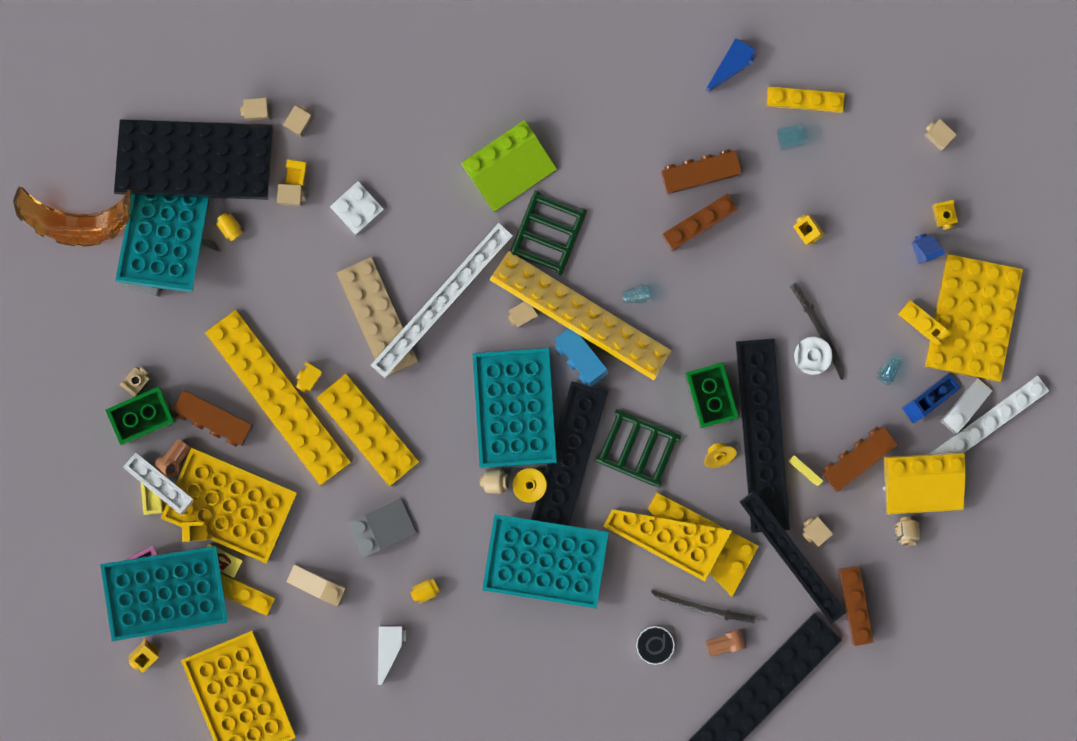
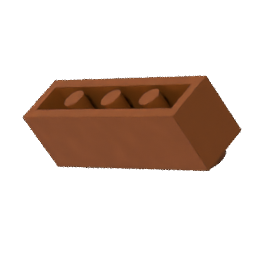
(701, 172)
(699, 222)
(212, 417)
(858, 459)
(855, 605)

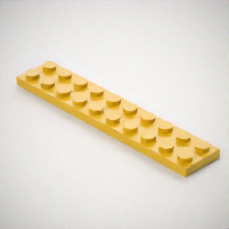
(580, 315)
(278, 397)

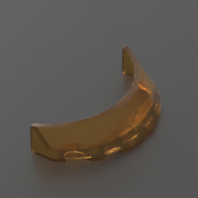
(69, 227)

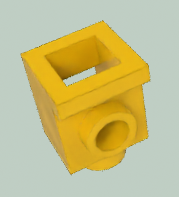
(941, 221)
(801, 228)
(308, 378)
(143, 662)

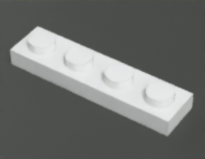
(158, 483)

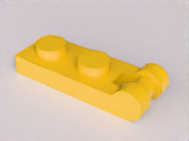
(924, 323)

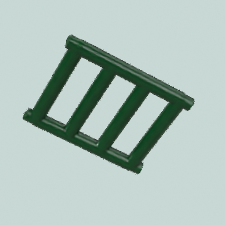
(530, 215)
(638, 472)

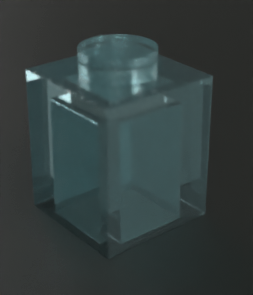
(791, 137)

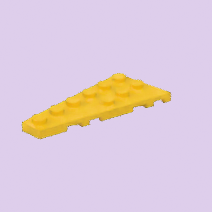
(678, 542)
(734, 556)

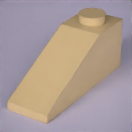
(316, 585)

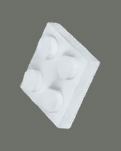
(356, 208)

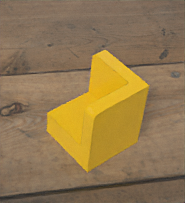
(296, 172)
(194, 531)

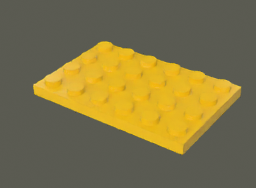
(978, 309)
(238, 505)
(238, 692)

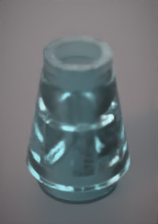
(638, 294)
(888, 371)

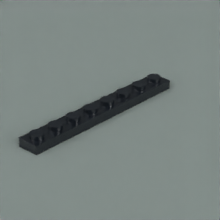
(792, 556)

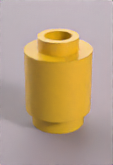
(229, 226)
(424, 591)

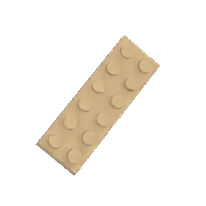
(373, 309)

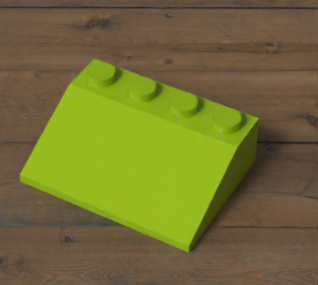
(508, 166)

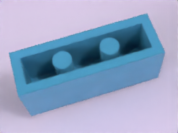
(580, 357)

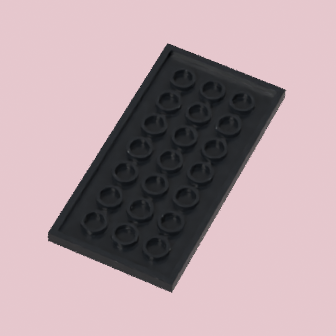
(193, 159)

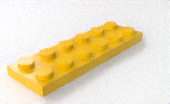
(367, 429)

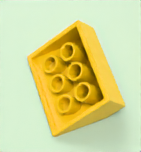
(924, 482)

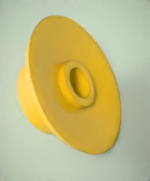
(719, 455)
(521, 482)

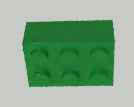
(711, 395)
(140, 416)

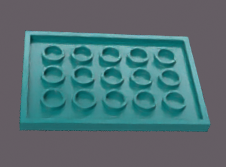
(162, 242)
(514, 408)
(545, 561)
(163, 593)

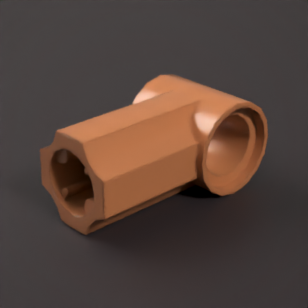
(170, 462)
(731, 641)

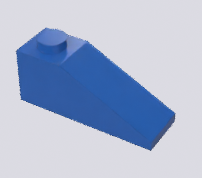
(734, 61)
(926, 248)
(931, 398)

